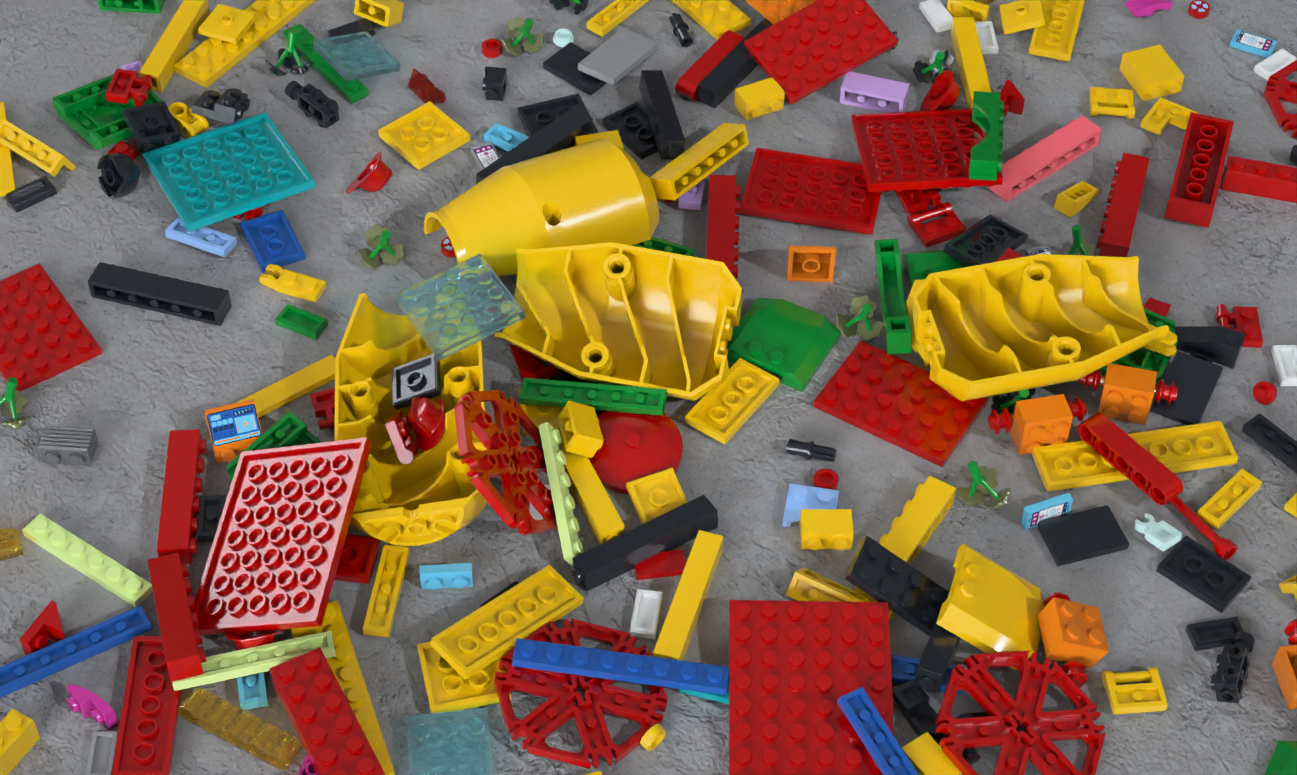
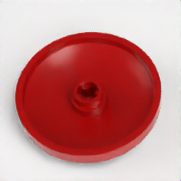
(635, 448)

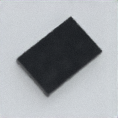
(565, 66)
(633, 129)
(1195, 385)
(1082, 535)
(1204, 574)

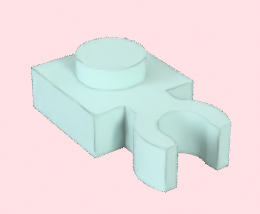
(1159, 534)

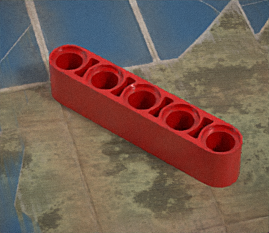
(688, 82)
(1130, 458)

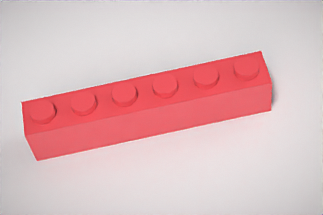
(1047, 157)

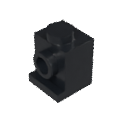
(495, 83)

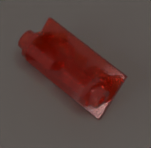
(425, 88)

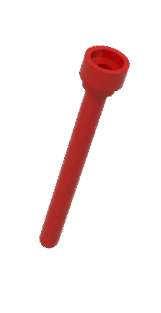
(1223, 547)

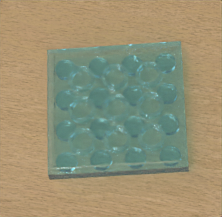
(459, 306)

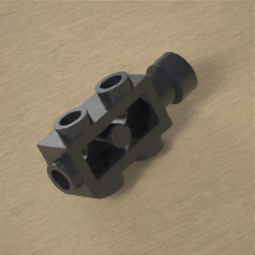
(314, 103)
(1232, 668)

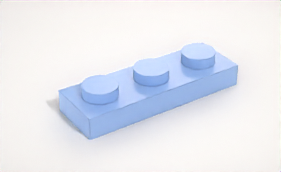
(203, 238)

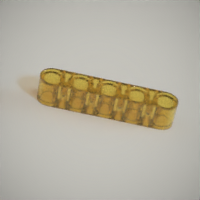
(240, 728)

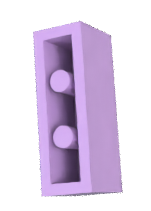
(874, 93)

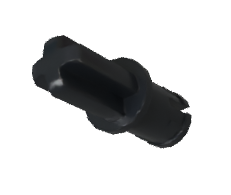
(681, 30)
(810, 450)

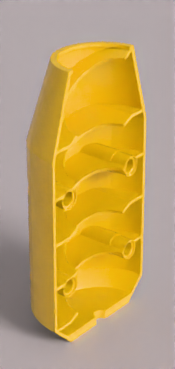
(432, 493)

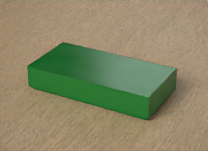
(301, 322)

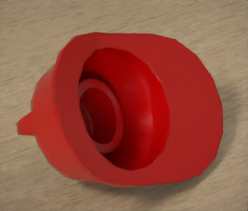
(942, 92)
(373, 176)
(427, 420)
(252, 639)

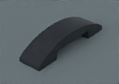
(921, 716)

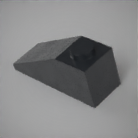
(1212, 341)

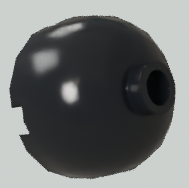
(119, 174)

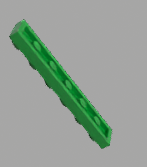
(350, 90)
(599, 396)

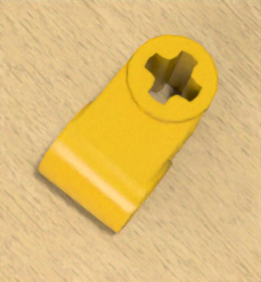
(187, 122)

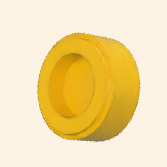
(653, 737)

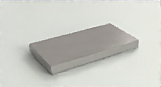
(617, 56)

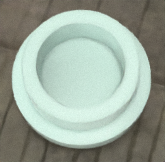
(563, 37)

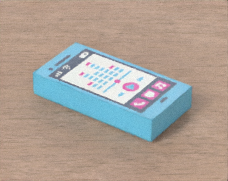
(1253, 43)
(1046, 510)

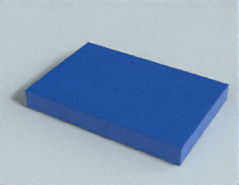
(272, 240)

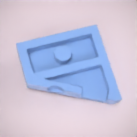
(807, 497)

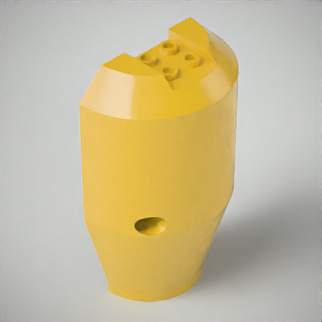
(551, 201)
(627, 315)
(1029, 322)

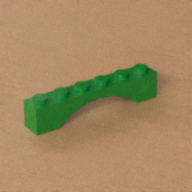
(987, 155)
(893, 307)

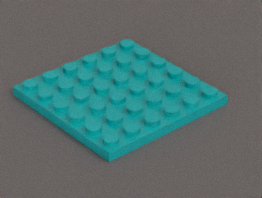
(228, 171)

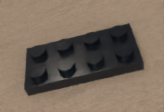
(984, 242)
(898, 583)

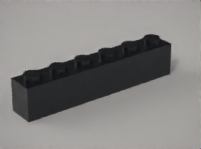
(160, 293)

